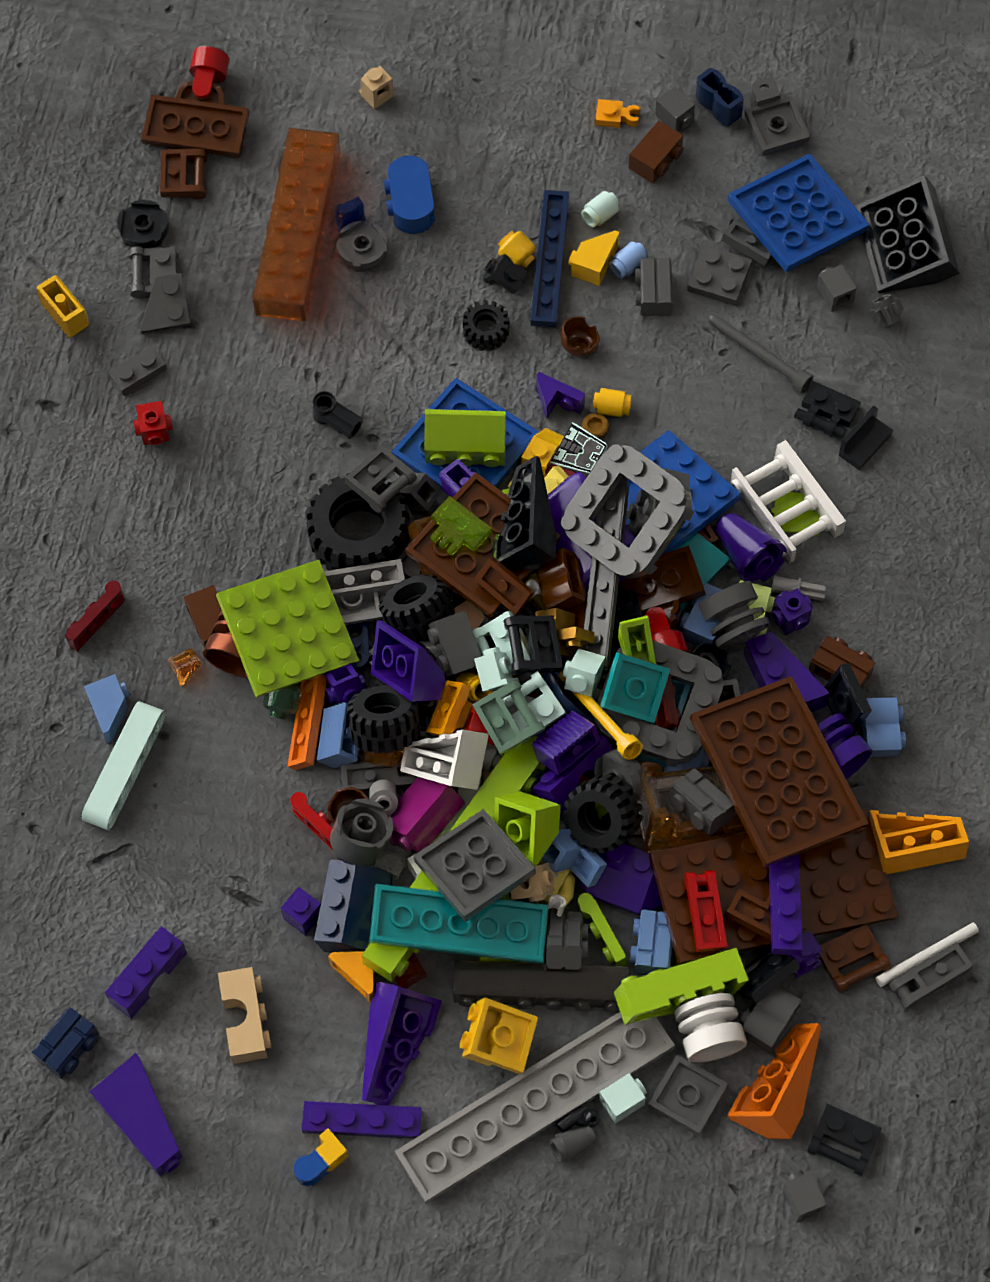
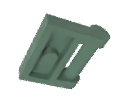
(500, 721)

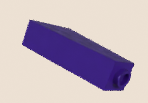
(135, 1110)

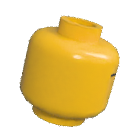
(518, 248)

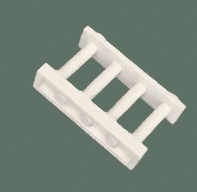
(800, 480)

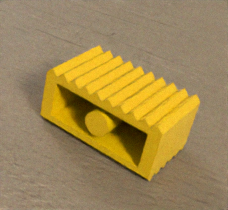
(62, 306)

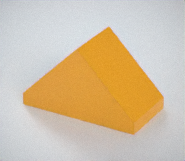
(353, 970)

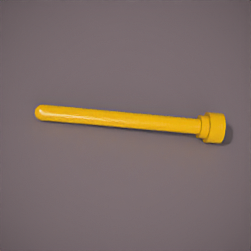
(627, 744)

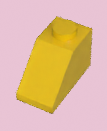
(593, 257)
(543, 446)

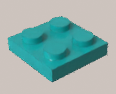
(635, 687)

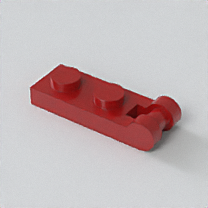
(316, 822)
(705, 911)

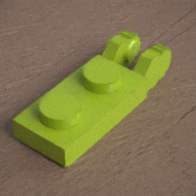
(601, 929)

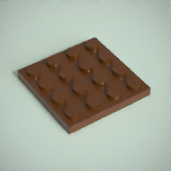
(462, 568)

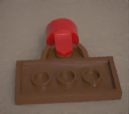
(199, 111)
(663, 592)

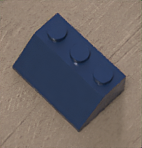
(348, 906)

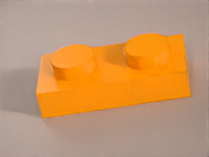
(449, 708)

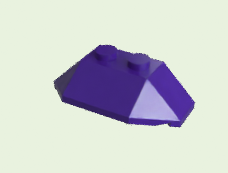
(626, 881)

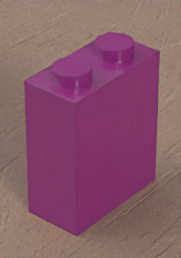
(423, 814)

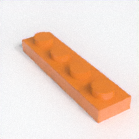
(307, 723)

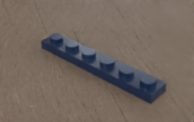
(549, 258)

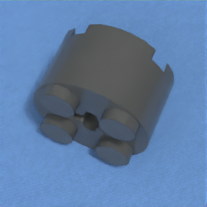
(361, 832)

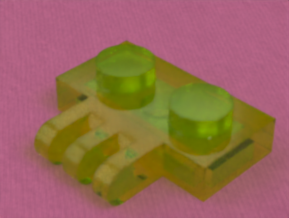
(458, 527)

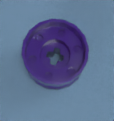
(849, 753)

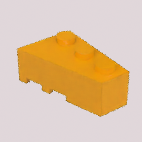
(917, 841)

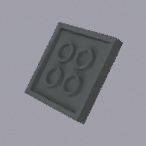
(474, 865)

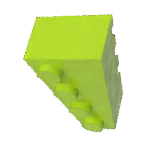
(668, 989)

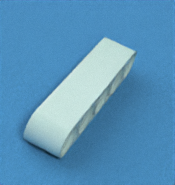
(123, 765)

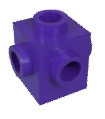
(791, 611)
(343, 684)

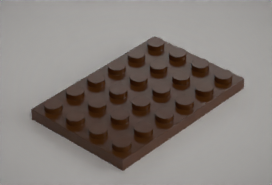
(778, 771)

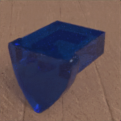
(349, 212)

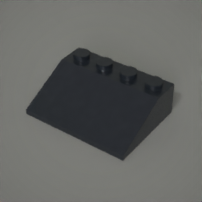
(907, 237)

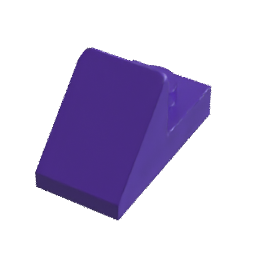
(555, 392)

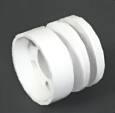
(710, 1028)

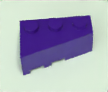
(773, 662)

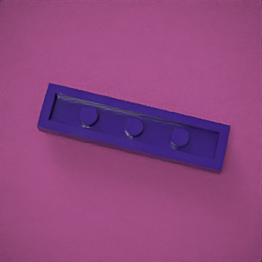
(785, 907)
(362, 1119)

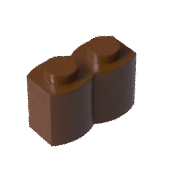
(561, 581)

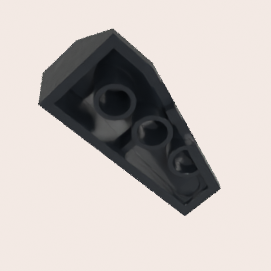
(528, 526)

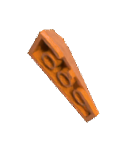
(779, 1093)

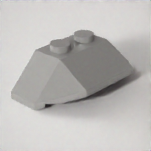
(362, 587)

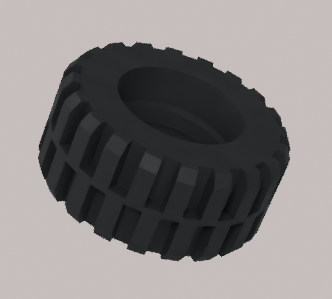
(341, 553)

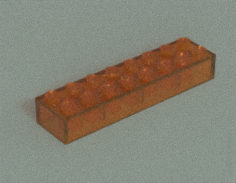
(296, 224)

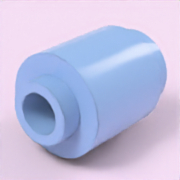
(627, 259)

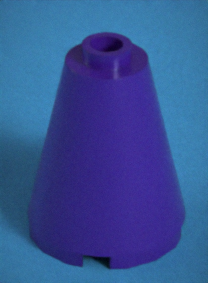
(750, 548)

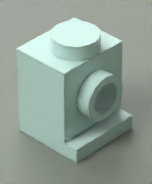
(494, 669)

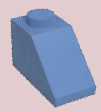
(108, 704)

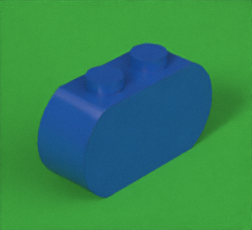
(410, 194)

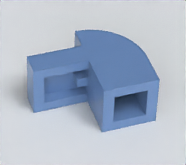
(567, 854)

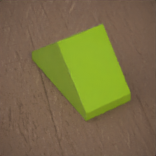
(636, 639)

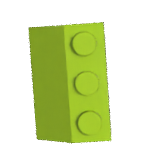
(465, 435)

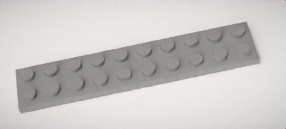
(530, 1103)

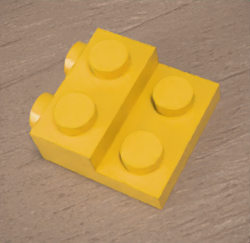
(498, 1035)

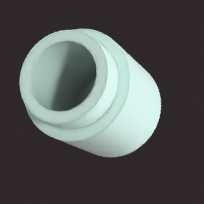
(600, 209)

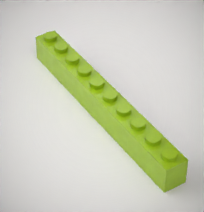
(512, 774)

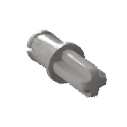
(811, 590)

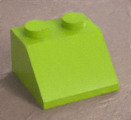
(528, 822)

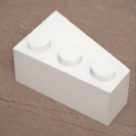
(448, 759)

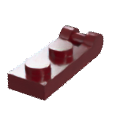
(95, 616)

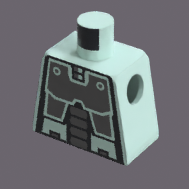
(579, 450)

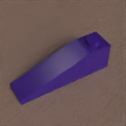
(395, 1031)

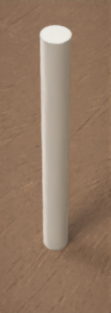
(900, 969)

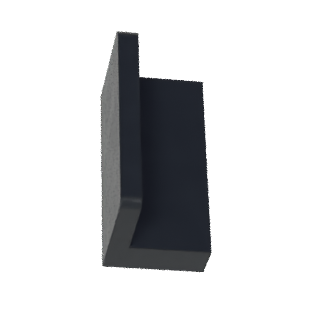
(864, 439)

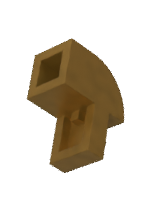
(568, 635)

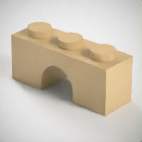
(241, 990)

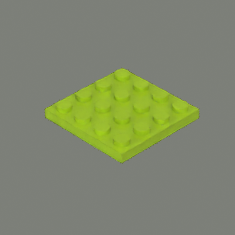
(287, 628)

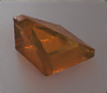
(184, 665)

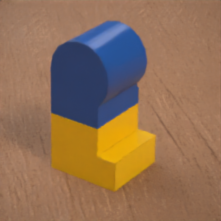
(315, 1166)

